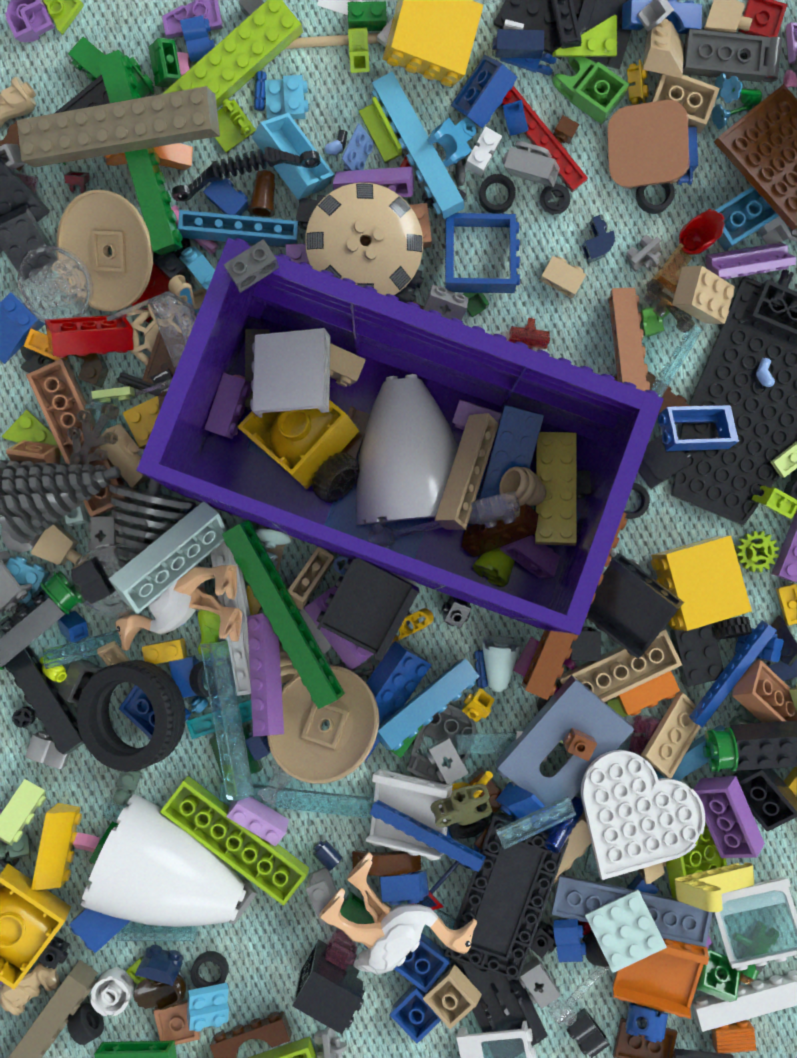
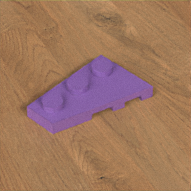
(209, 8)

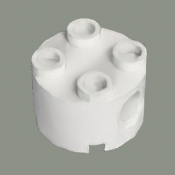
(112, 992)

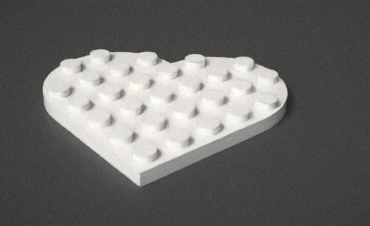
(637, 816)

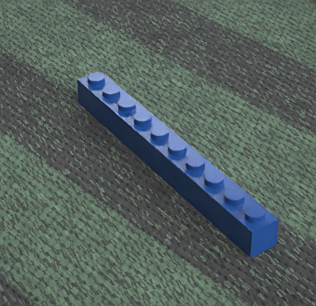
(732, 673)
(428, 835)

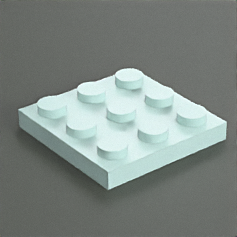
(625, 930)

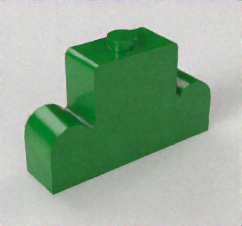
(137, 1049)

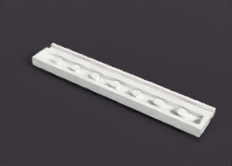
(238, 650)

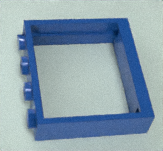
(481, 285)

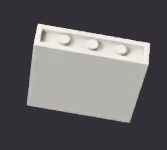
(291, 371)
(412, 797)

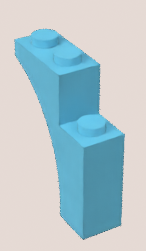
(198, 265)

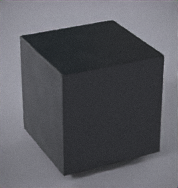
(587, 645)

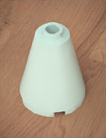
(499, 659)

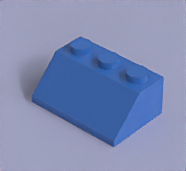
(484, 91)
(519, 802)

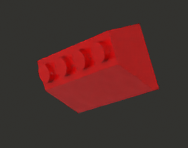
(88, 335)

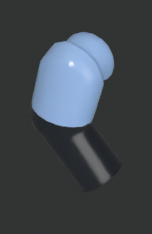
(338, 145)

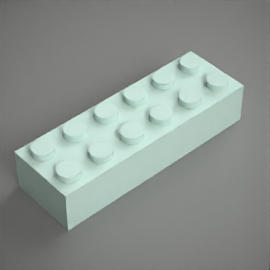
(169, 557)

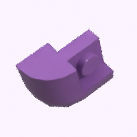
(28, 19)

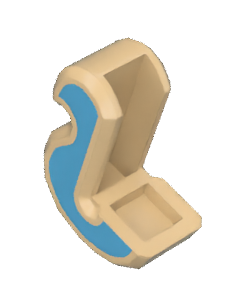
(184, 290)

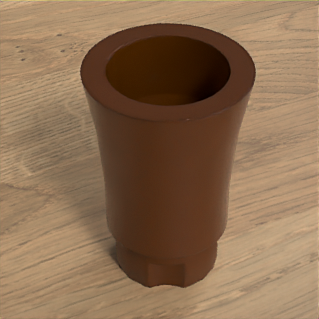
(263, 194)

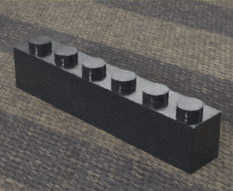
(45, 700)

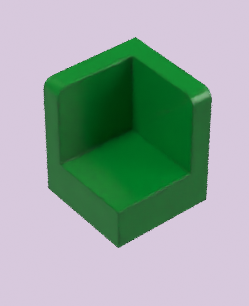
(476, 303)

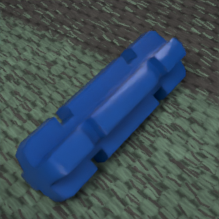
(259, 93)
(480, 669)

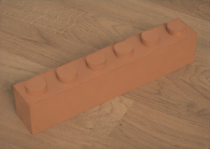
(628, 337)

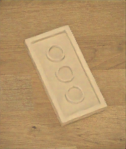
(672, 737)

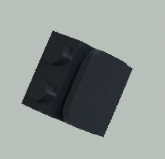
(660, 464)

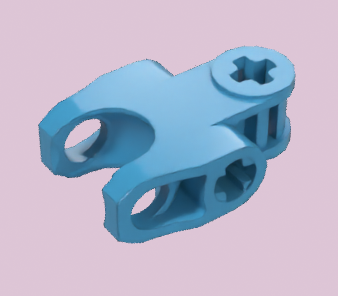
(453, 139)

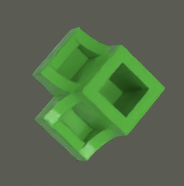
(651, 323)

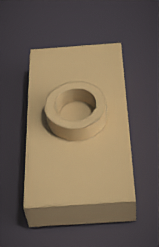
(112, 654)

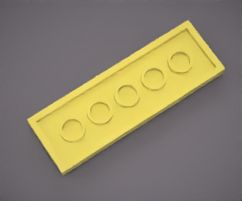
(558, 474)

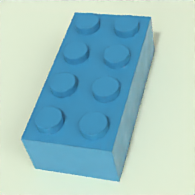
(744, 217)

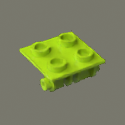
(233, 125)

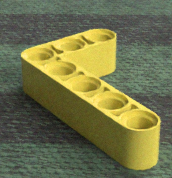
(706, 887)

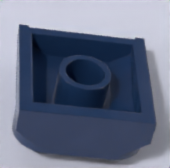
(160, 965)

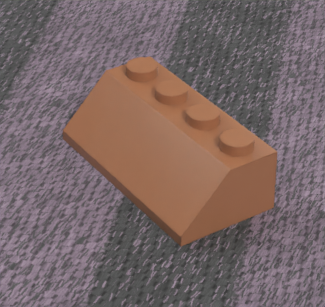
(765, 694)

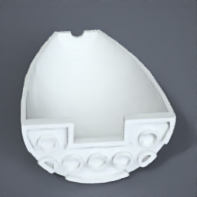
(403, 455)
(160, 874)

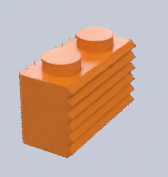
(734, 1038)

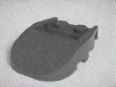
(444, 725)

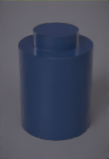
(326, 854)

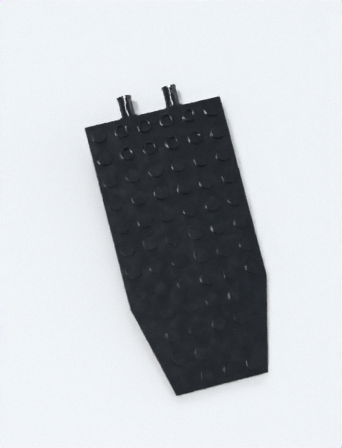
(757, 327)

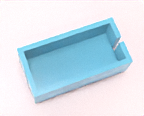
(285, 135)

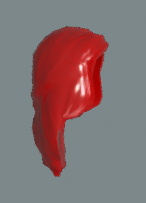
(701, 232)

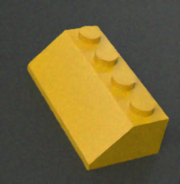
(56, 847)

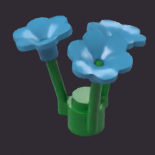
(730, 90)

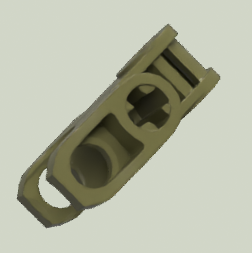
(461, 806)

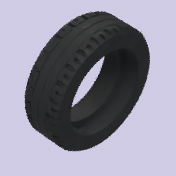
(95, 721)

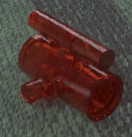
(530, 335)

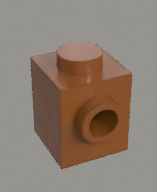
(579, 744)

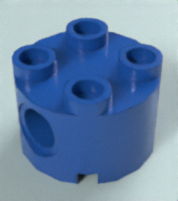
(655, 1026)

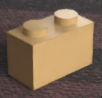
(563, 276)

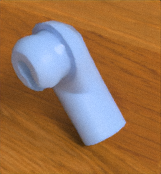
(763, 374)

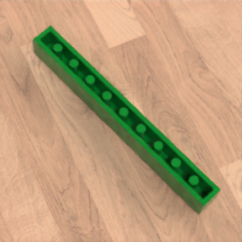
(142, 163)
(283, 614)

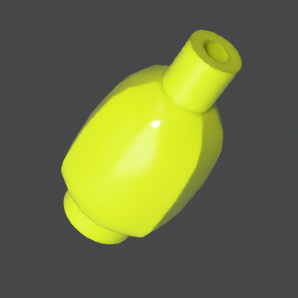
(55, 673)

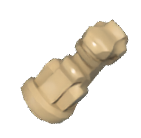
(16, 100)
(29, 987)

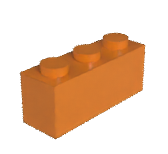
(648, 694)

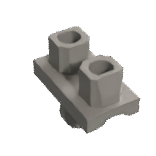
(647, 256)
(331, 1044)

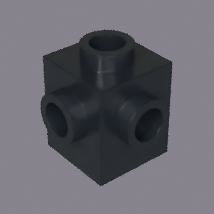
(456, 611)
(543, 940)
(54, 953)

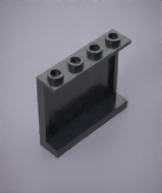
(368, 606)
(631, 606)

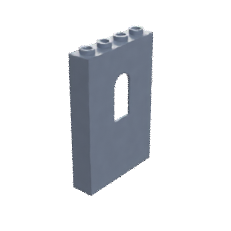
(568, 708)

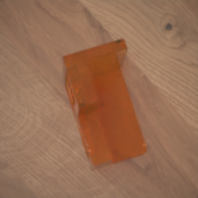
(671, 269)

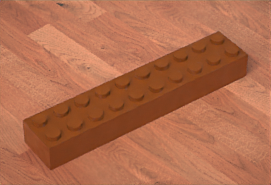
(554, 649)

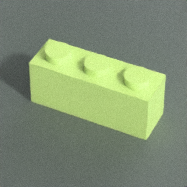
(20, 811)

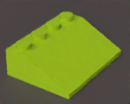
(700, 858)

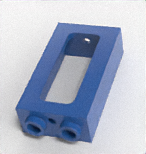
(719, 415)

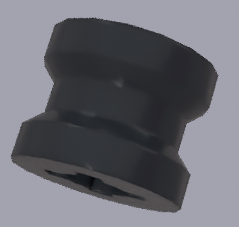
(19, 717)

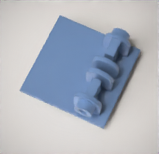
(357, 150)

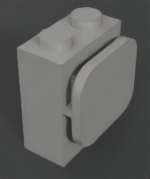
(531, 163)

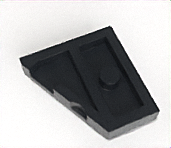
(789, 648)

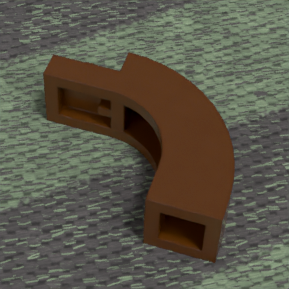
(389, 862)

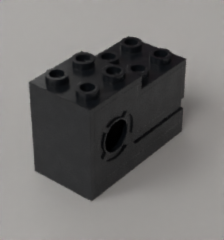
(328, 991)

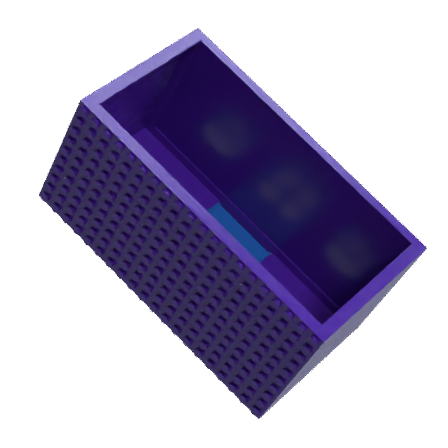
(454, 364)

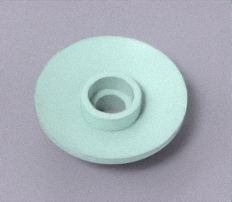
(272, 538)

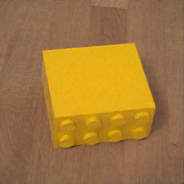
(433, 37)
(705, 579)

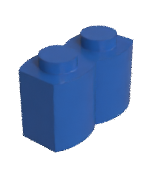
(196, 36)
(568, 940)

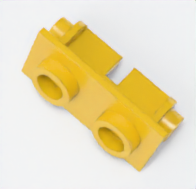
(639, 90)

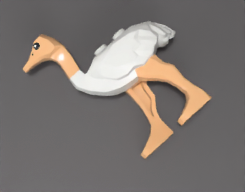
(182, 600)
(395, 928)

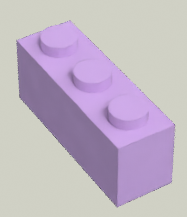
(258, 819)

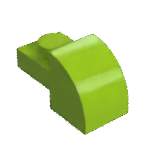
(358, 50)

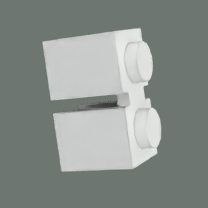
(480, 155)

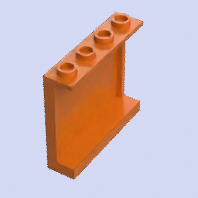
(663, 979)

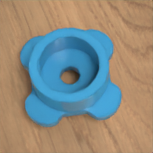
(198, 704)

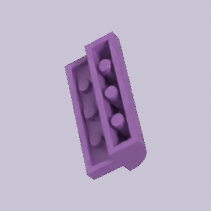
(750, 260)

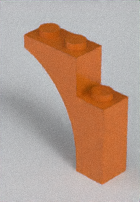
(174, 156)

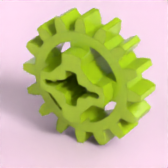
(766, 551)

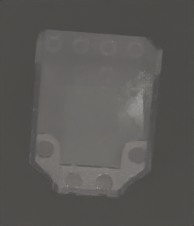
(175, 322)

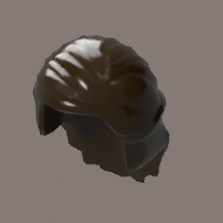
(161, 995)

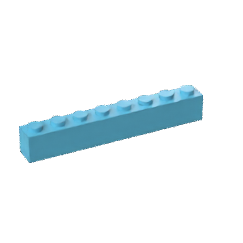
(420, 153)

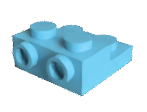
(286, 97)
(27, 574)
(207, 1007)

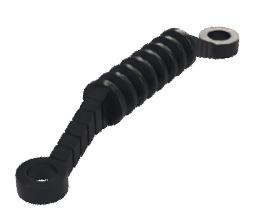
(215, 172)

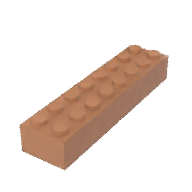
(60, 402)

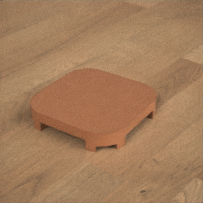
(648, 144)

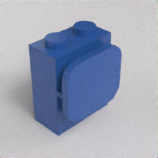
(96, 928)

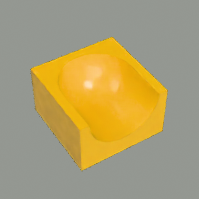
(300, 438)
(26, 924)

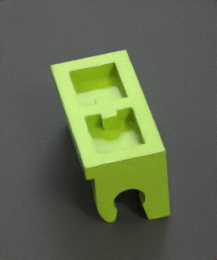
(777, 501)

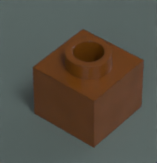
(565, 130)

